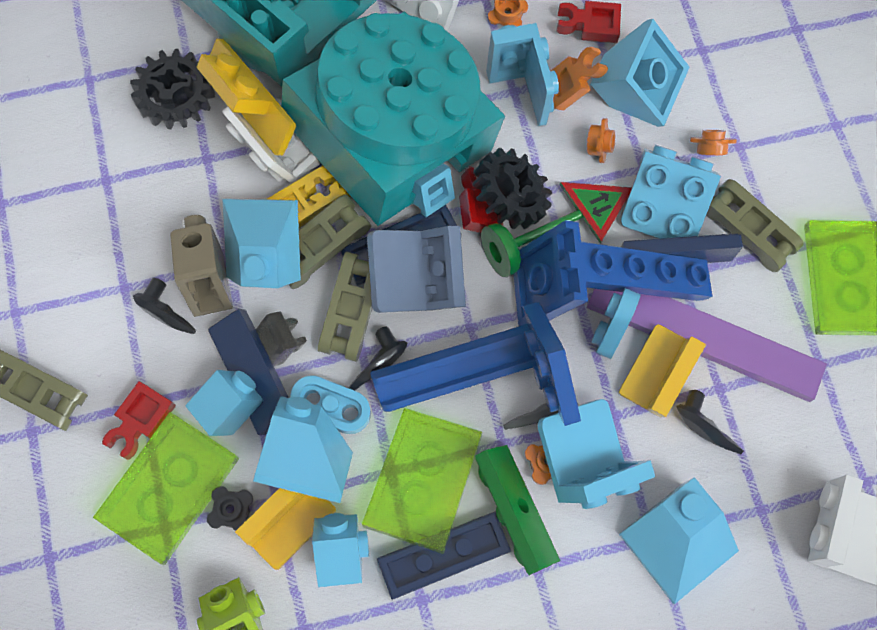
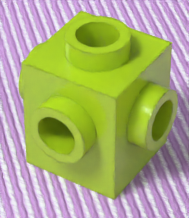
(230, 608)

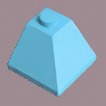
(642, 75)
(261, 242)
(304, 451)
(681, 539)

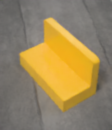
(661, 370)
(283, 525)

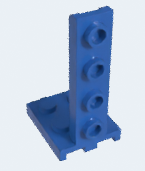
(561, 268)
(484, 360)

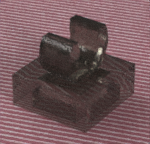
(277, 337)

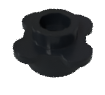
(222, 499)

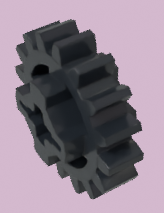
(170, 86)
(512, 188)

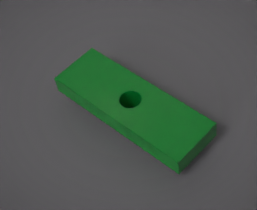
(516, 509)

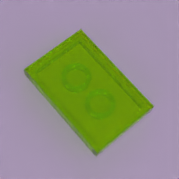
(843, 276)
(422, 480)
(166, 488)

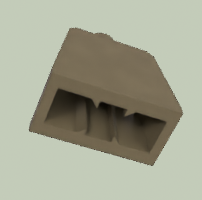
(200, 256)

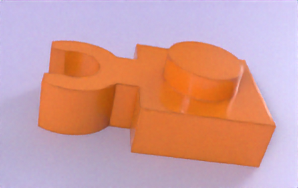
(573, 77)

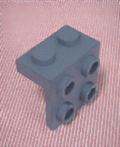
(416, 270)

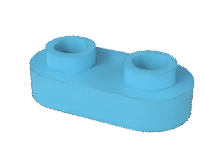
(620, 312)
(335, 401)

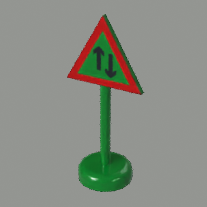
(593, 203)

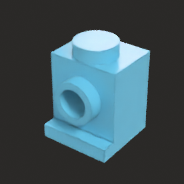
(434, 190)

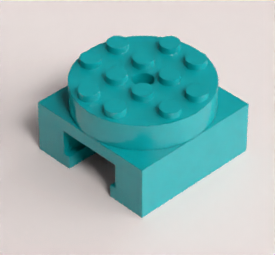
(278, 34)
(390, 108)

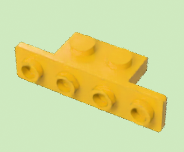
(247, 96)

